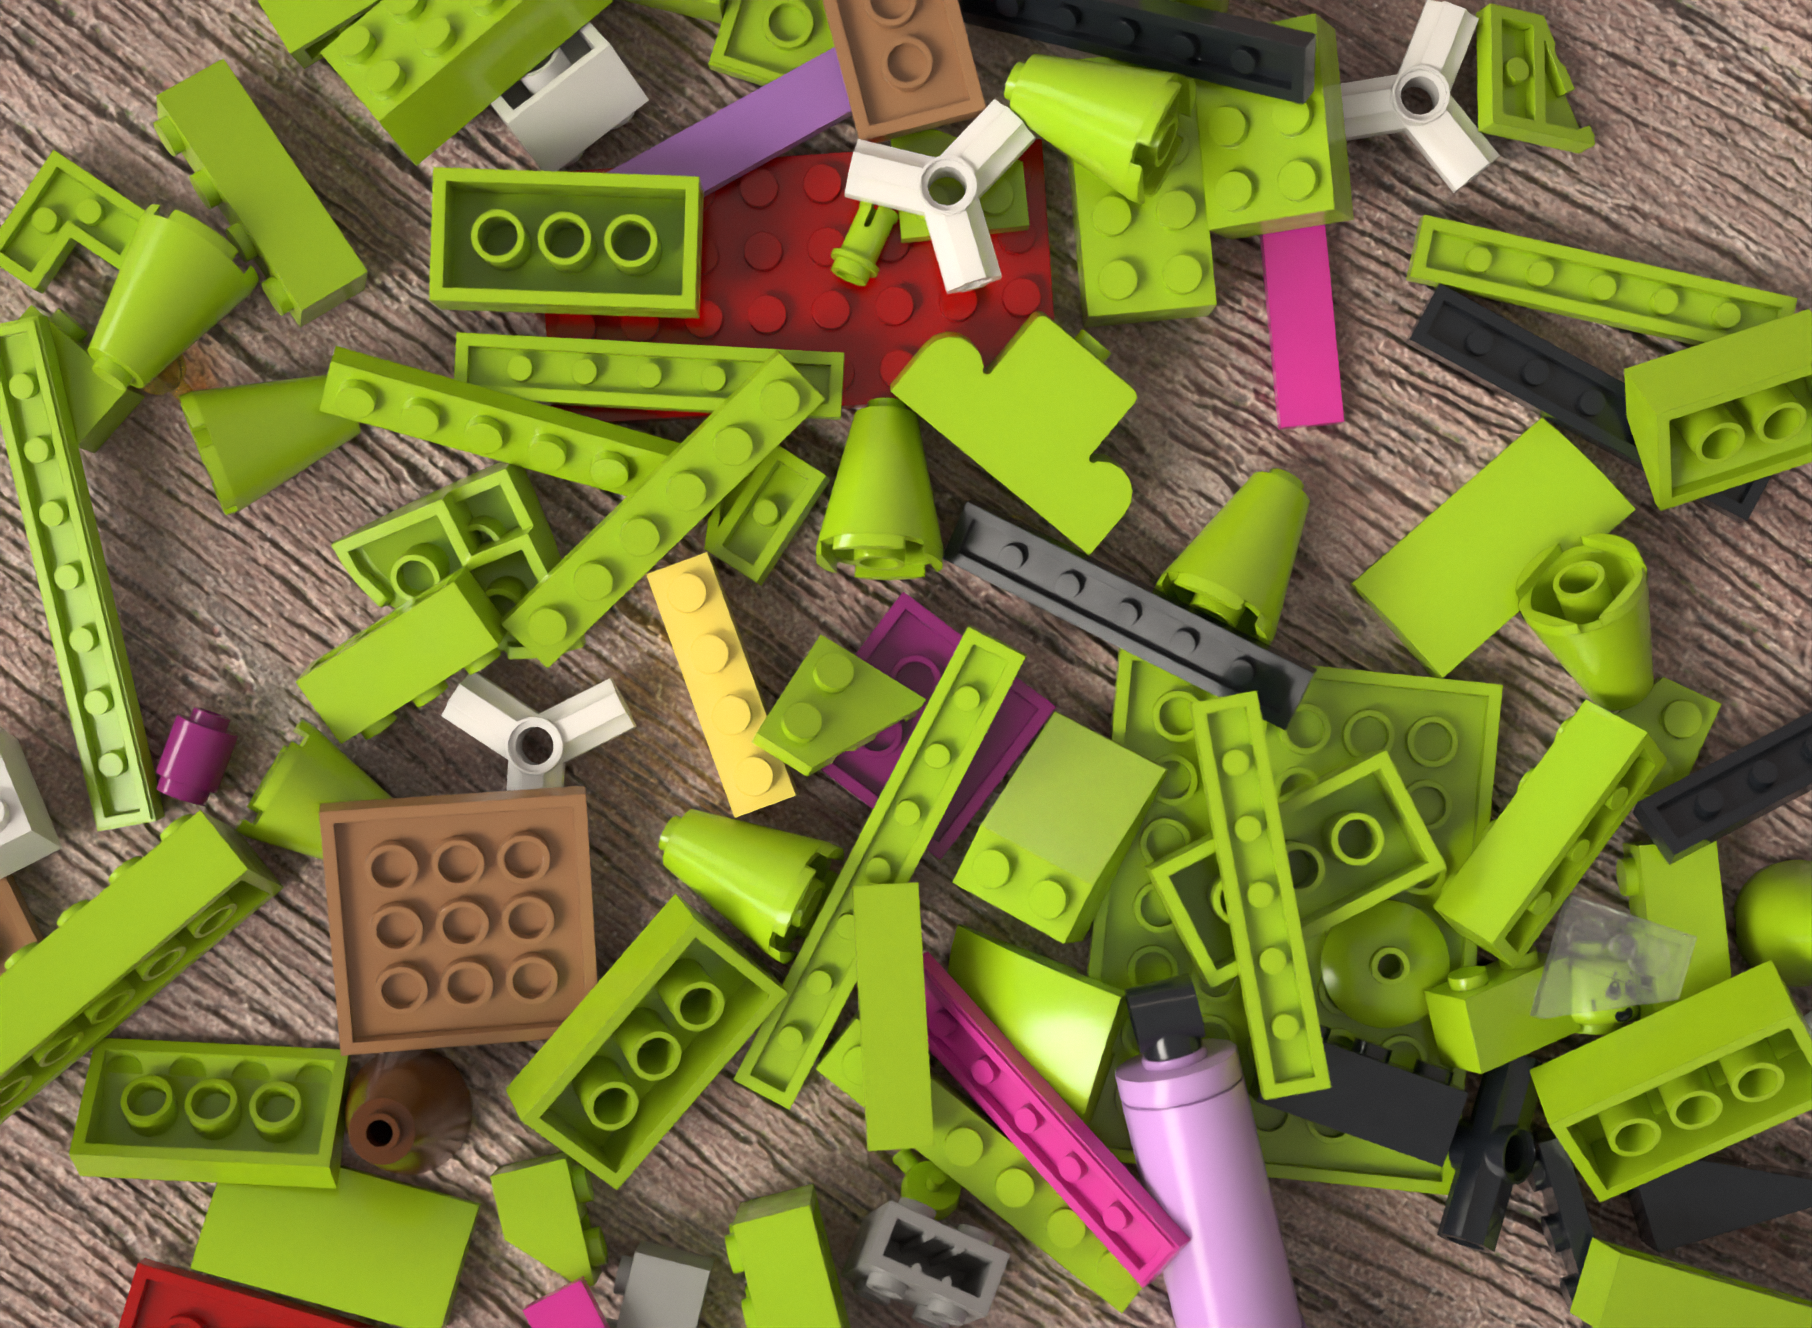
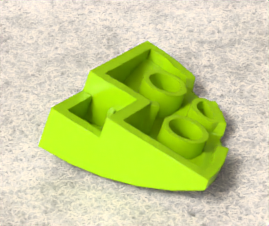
(478, 522)
(1047, 1012)

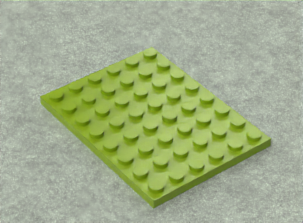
(1445, 753)

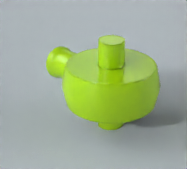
(927, 1184)

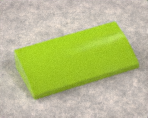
(1459, 567)
(212, 1113)
(355, 1248)

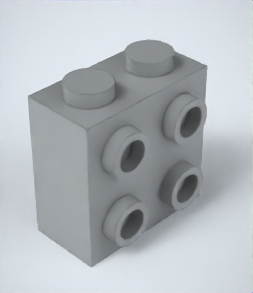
(925, 1264)

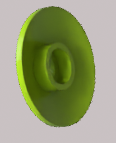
(1352, 958)

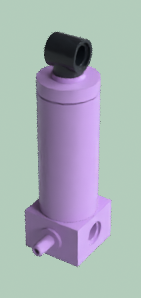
(1204, 1165)

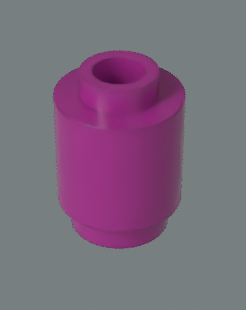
(196, 756)

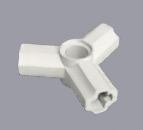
(1431, 63)
(959, 230)
(504, 720)

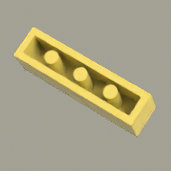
(720, 682)

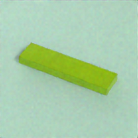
(892, 1016)

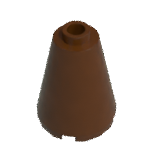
(408, 1111)

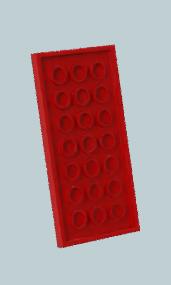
(775, 289)

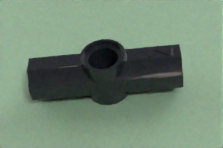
(1490, 1156)

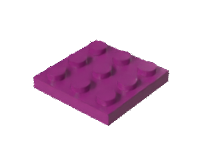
(915, 651)

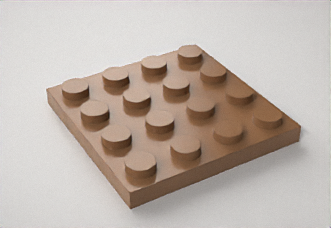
(458, 917)

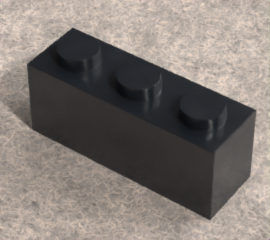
(1381, 1100)

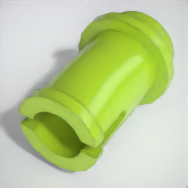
(863, 244)

